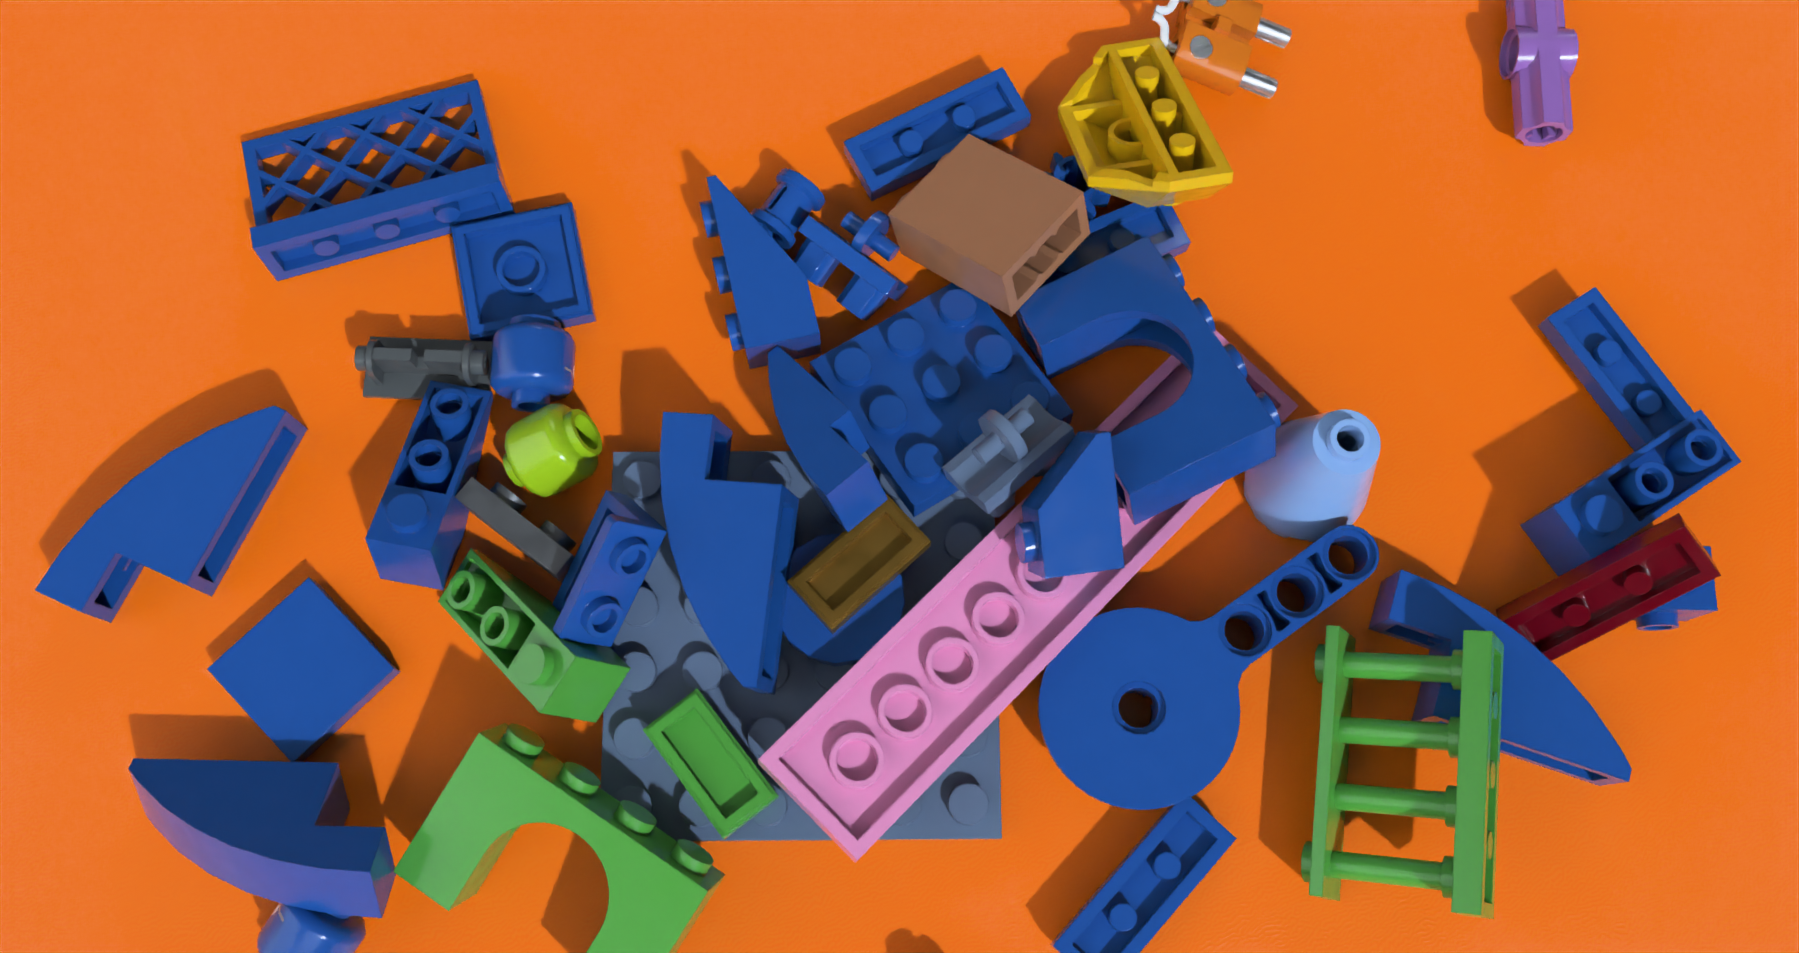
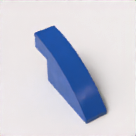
(177, 515)
(728, 545)
(1541, 709)
(270, 830)

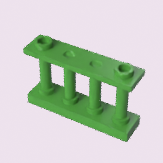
(1468, 807)

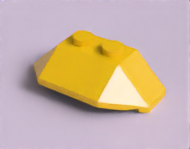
(1141, 129)

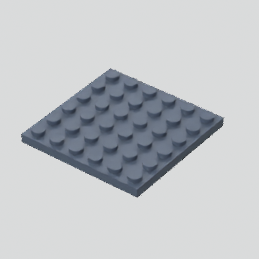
(674, 657)

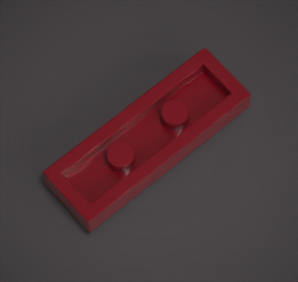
(1611, 589)

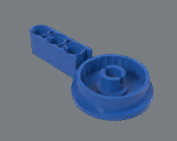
(1185, 672)

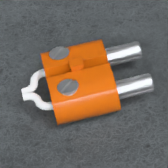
(1215, 41)

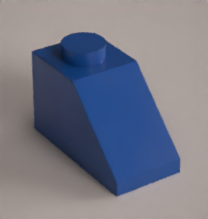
(1074, 513)

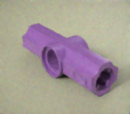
(1539, 61)

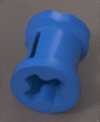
(788, 207)

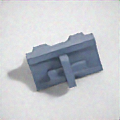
(1008, 454)

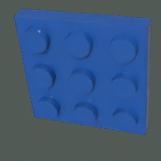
(925, 384)

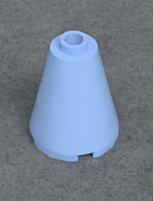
(1317, 475)

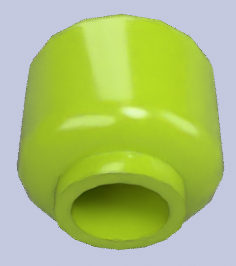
(552, 449)

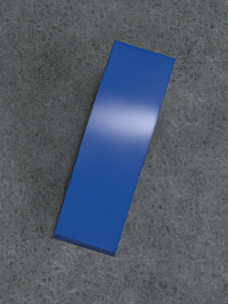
(824, 441)

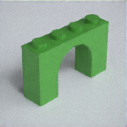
(512, 781)

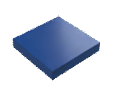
(523, 267)
(303, 671)

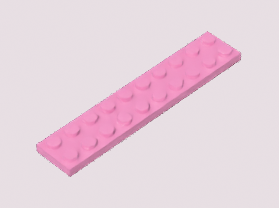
(962, 657)

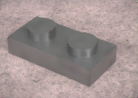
(502, 512)

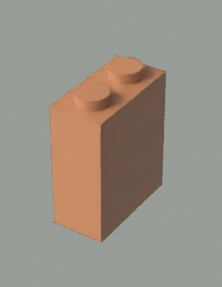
(990, 223)

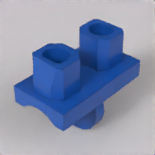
(826, 249)

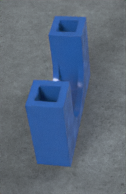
(1141, 301)

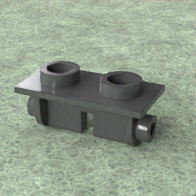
(407, 365)

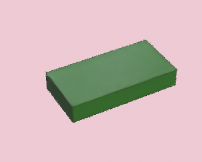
(710, 763)

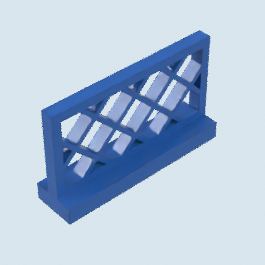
(383, 214)

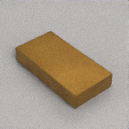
(859, 565)

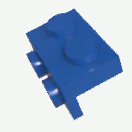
(607, 571)

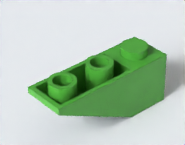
(517, 634)

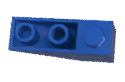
(765, 282)
(1630, 493)
(418, 517)

